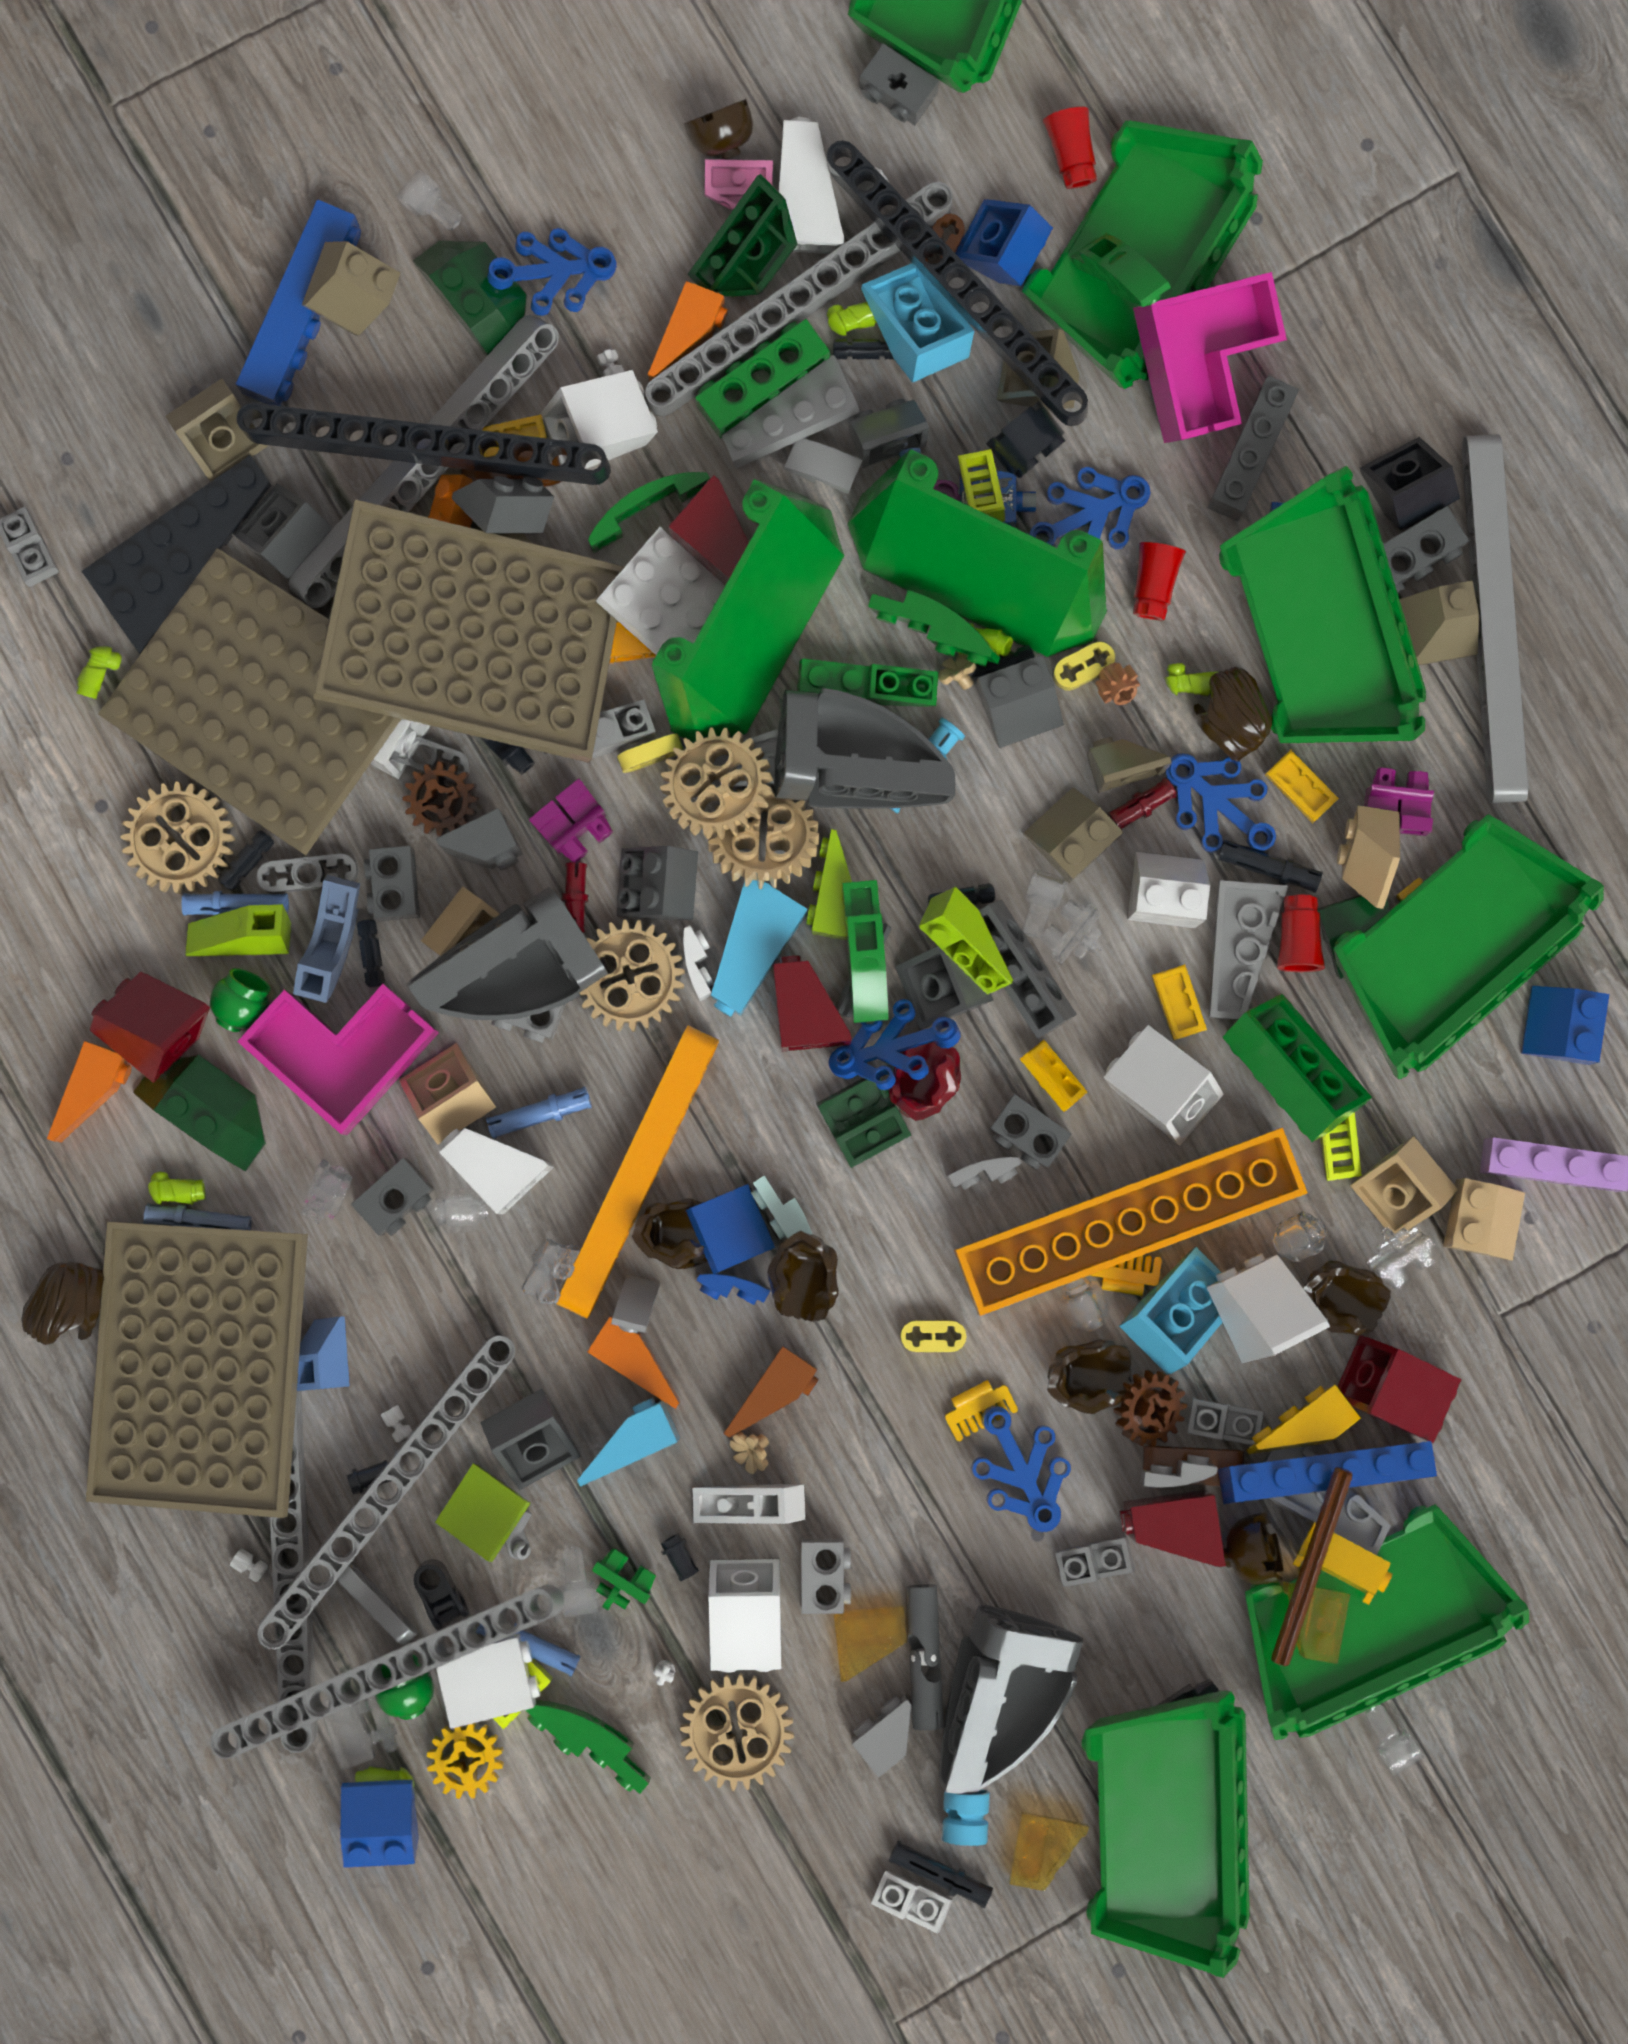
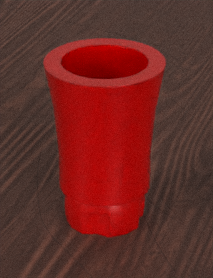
(1072, 145)
(1156, 579)
(1300, 935)

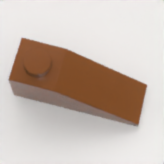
(780, 1385)

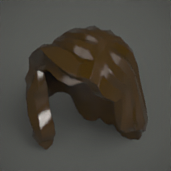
(1236, 713)
(668, 1235)
(804, 1277)
(1348, 1297)
(62, 1301)
(1090, 1375)

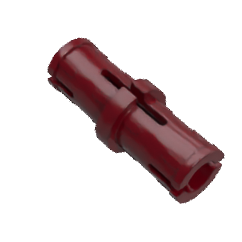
(1143, 804)
(575, 892)

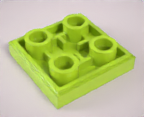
(482, 1512)

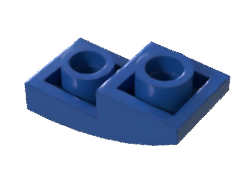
(721, 1284)

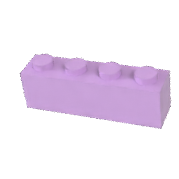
(1554, 1164)

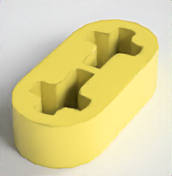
(1079, 659)
(649, 753)
(933, 1344)

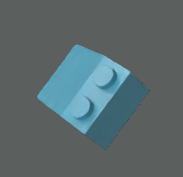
(917, 322)
(1176, 1314)
(640, 1435)

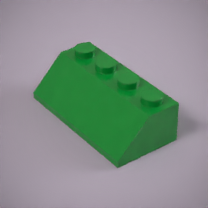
(1296, 1067)

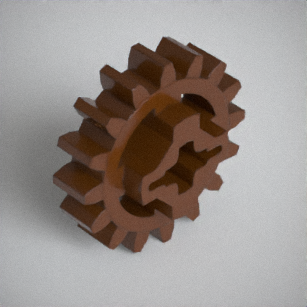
(435, 783)
(1150, 1408)

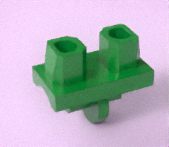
(637, 1587)

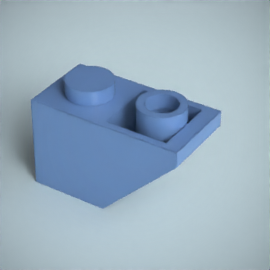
(324, 1356)

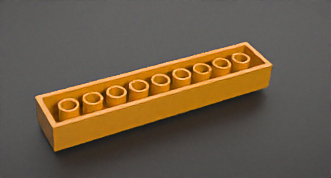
(1130, 1221)

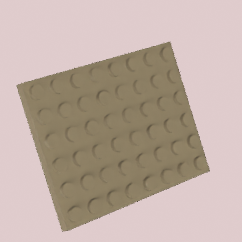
(469, 632)
(234, 706)
(197, 1369)

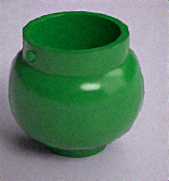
(239, 999)
(408, 1698)

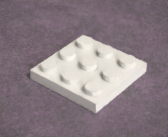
(662, 593)

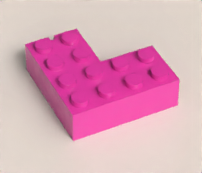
(1188, 350)
(343, 1071)

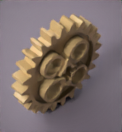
(699, 760)
(795, 837)
(156, 859)
(639, 1005)
(706, 1737)

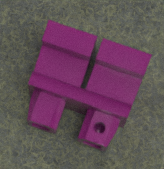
(1411, 802)
(584, 812)

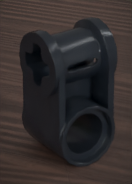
(440, 1596)

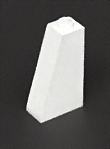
(808, 188)

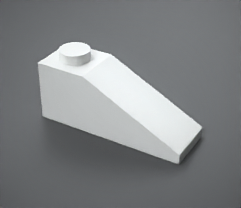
(749, 1504)

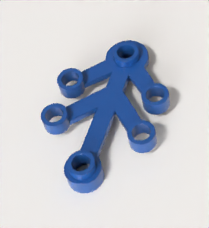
(555, 268)
(1096, 509)
(1215, 799)
(889, 1046)
(1024, 1474)

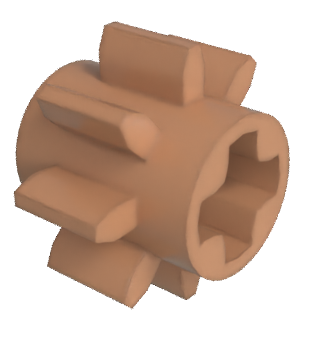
(1117, 683)

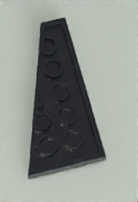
(159, 563)

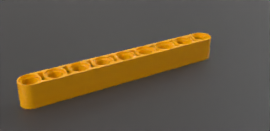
(638, 1171)

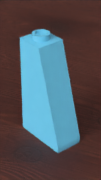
(757, 937)

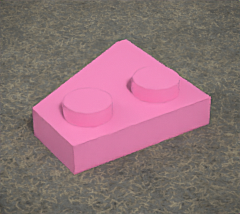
(729, 179)

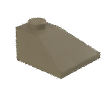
(1015, 391)
(1443, 622)
(1123, 763)

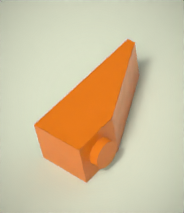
(690, 325)
(91, 1084)
(633, 1359)

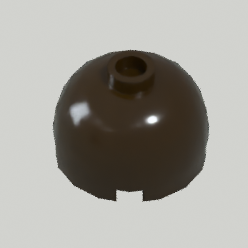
(722, 130)
(1253, 1550)

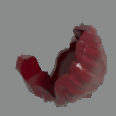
(928, 1095)

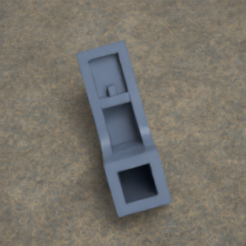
(330, 941)

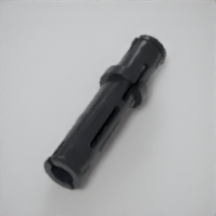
(1283, 870)
(953, 1880)

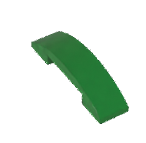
(683, 484)

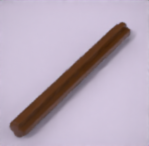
(1311, 1566)

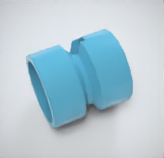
(965, 1818)

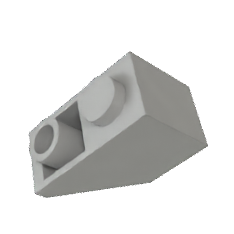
(622, 727)
(886, 1738)

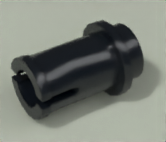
(362, 1479)
(679, 1557)

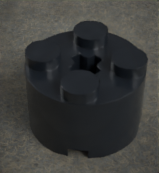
(1026, 438)

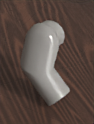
(517, 1542)

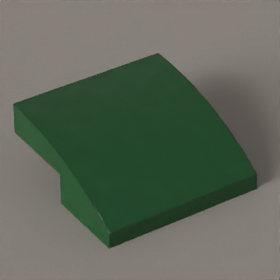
(1345, 916)
(863, 1120)

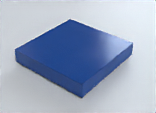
(730, 1229)

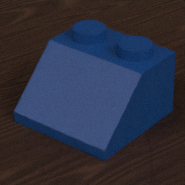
(1004, 241)
(1565, 1024)
(378, 1823)

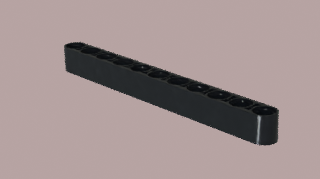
(953, 267)
(411, 433)

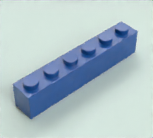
(288, 324)
(1314, 1472)

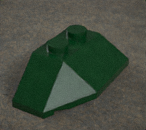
(748, 244)
(460, 278)
(208, 1108)

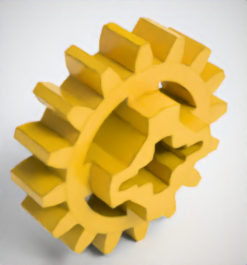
(469, 1774)

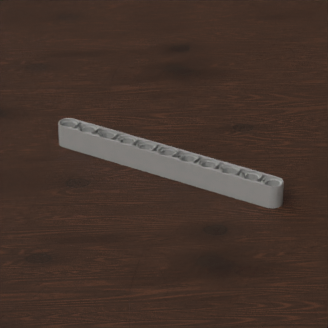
(781, 304)
(419, 478)
(1497, 621)
(383, 1507)
(284, 1574)
(370, 1675)

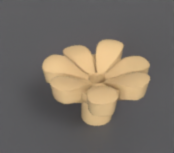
(957, 671)
(751, 1451)

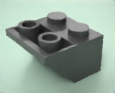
(657, 883)

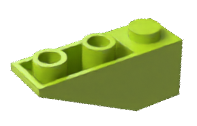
(828, 914)
(241, 932)
(966, 939)

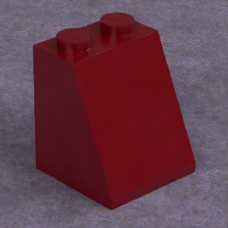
(711, 531)
(805, 1008)
(149, 1023)
(1398, 1388)
(1177, 1524)

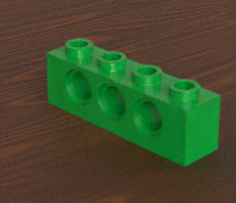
(795, 337)

